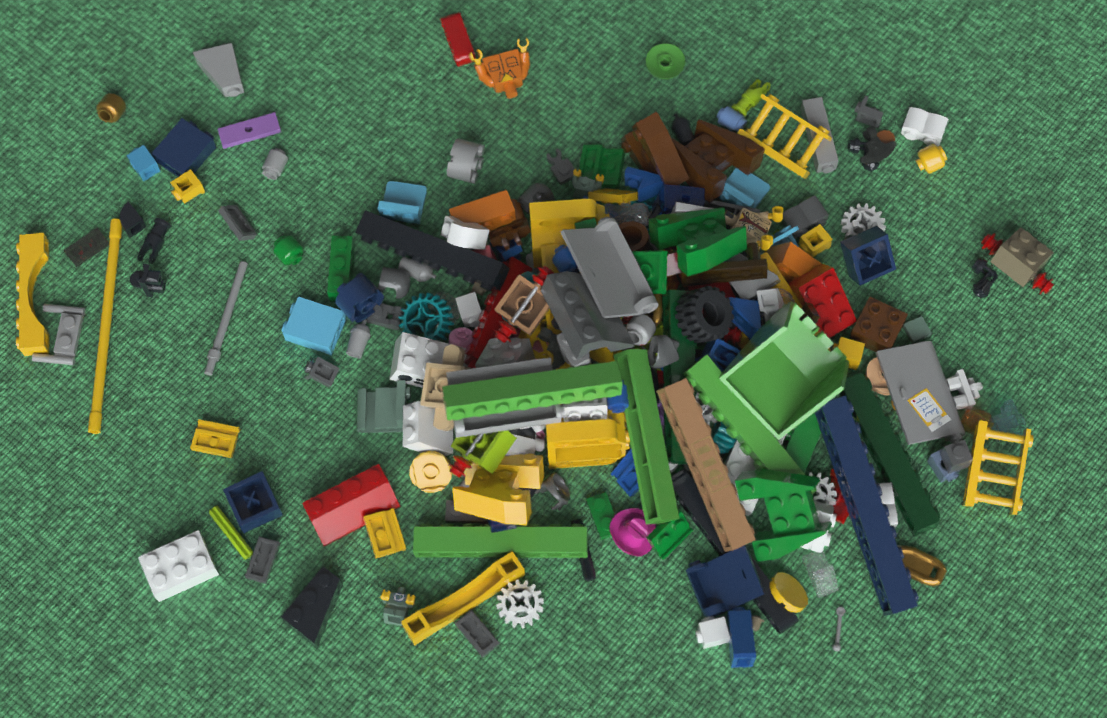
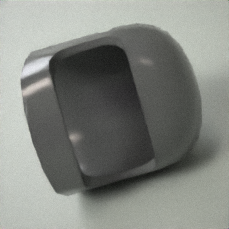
(535, 193)
(396, 279)

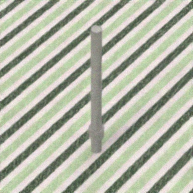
(214, 353)

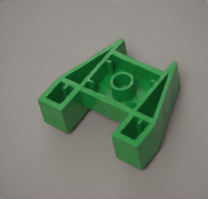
(699, 238)
(789, 509)

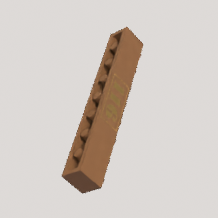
(706, 465)

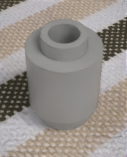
(274, 164)

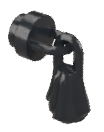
(854, 147)
(982, 287)

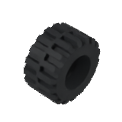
(691, 317)

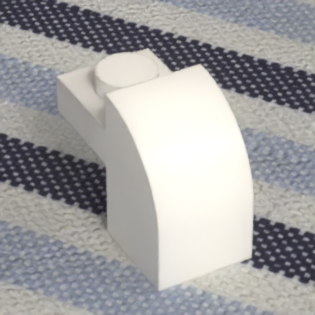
(464, 234)

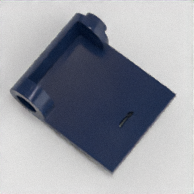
(722, 583)

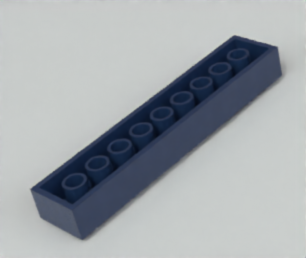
(865, 507)

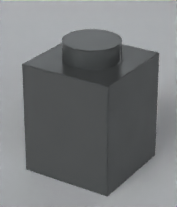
(956, 456)

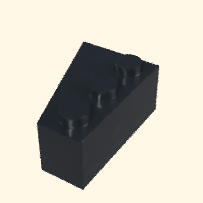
(313, 606)

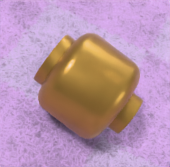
(111, 108)

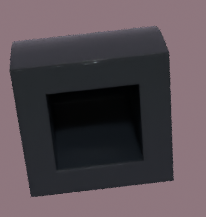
(131, 220)

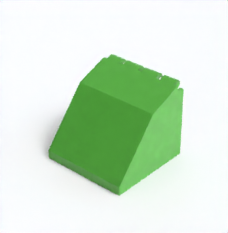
(786, 371)

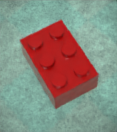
(826, 294)

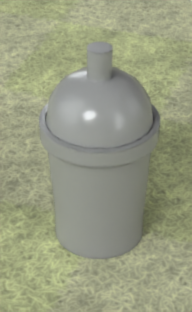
(416, 270)
(358, 339)

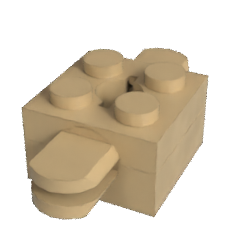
(435, 378)

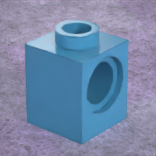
(143, 163)

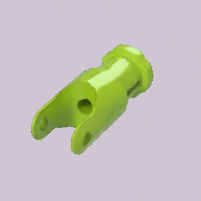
(751, 97)

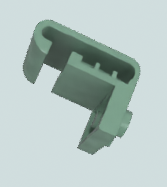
(382, 409)

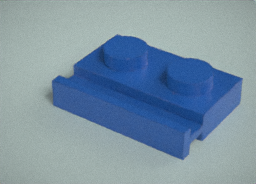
(626, 474)

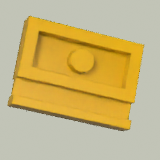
(613, 196)
(215, 438)
(384, 533)

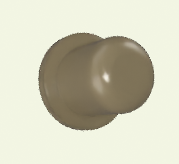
(756, 622)

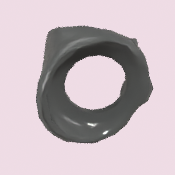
(665, 349)
(552, 484)

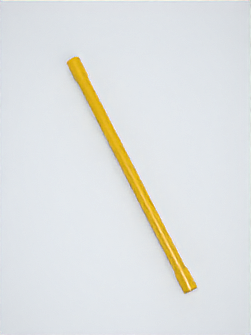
(95, 416)

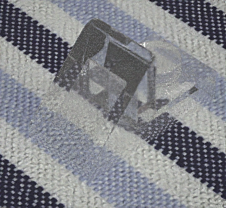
(820, 573)

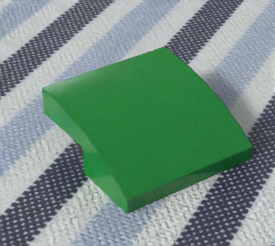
(604, 162)

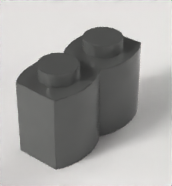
(805, 216)

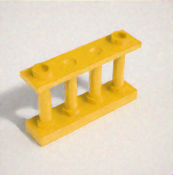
(783, 155)
(976, 475)

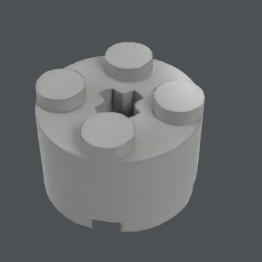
(465, 160)

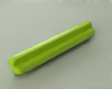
(231, 533)

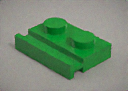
(669, 535)

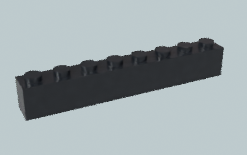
(432, 250)

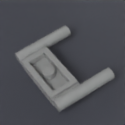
(67, 335)

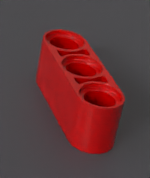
(457, 38)

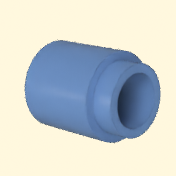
(731, 119)

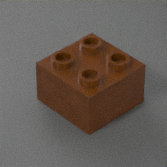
(878, 325)

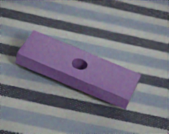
(239, 132)

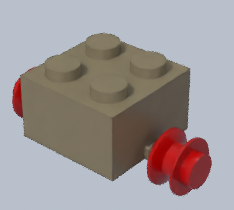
(1021, 258)

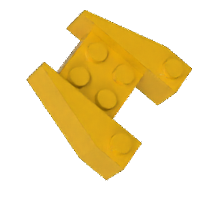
(498, 494)

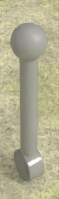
(840, 612)

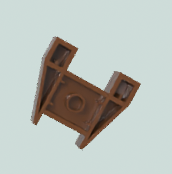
(654, 150)
(713, 153)

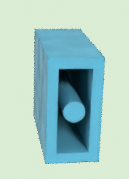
(314, 325)

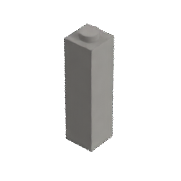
(825, 155)

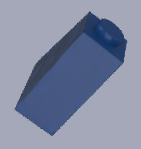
(741, 638)

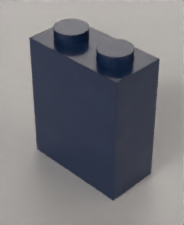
(184, 148)

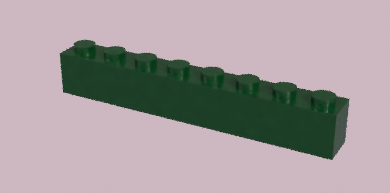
(674, 372)
(889, 456)

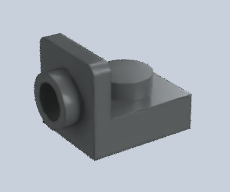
(868, 115)
(321, 371)

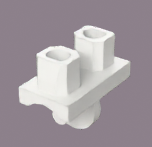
(967, 389)

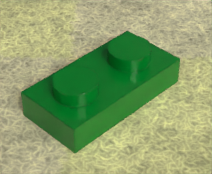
(601, 514)

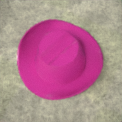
(630, 532)

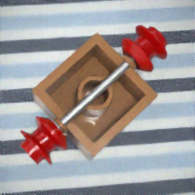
(522, 306)

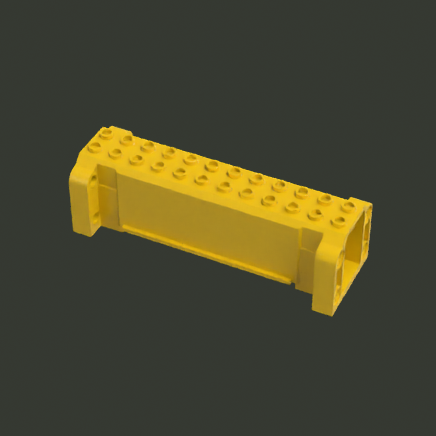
(576, 441)

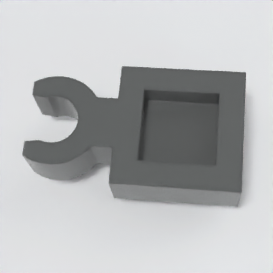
(561, 168)

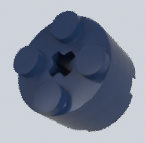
(358, 298)

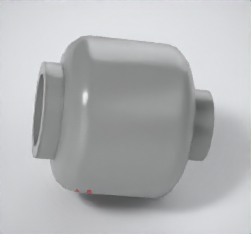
(641, 329)

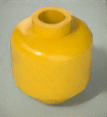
(931, 158)

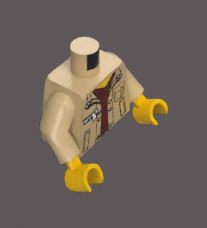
(756, 224)

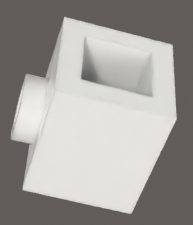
(469, 309)
(712, 632)

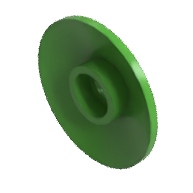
(665, 54)

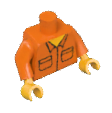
(503, 70)

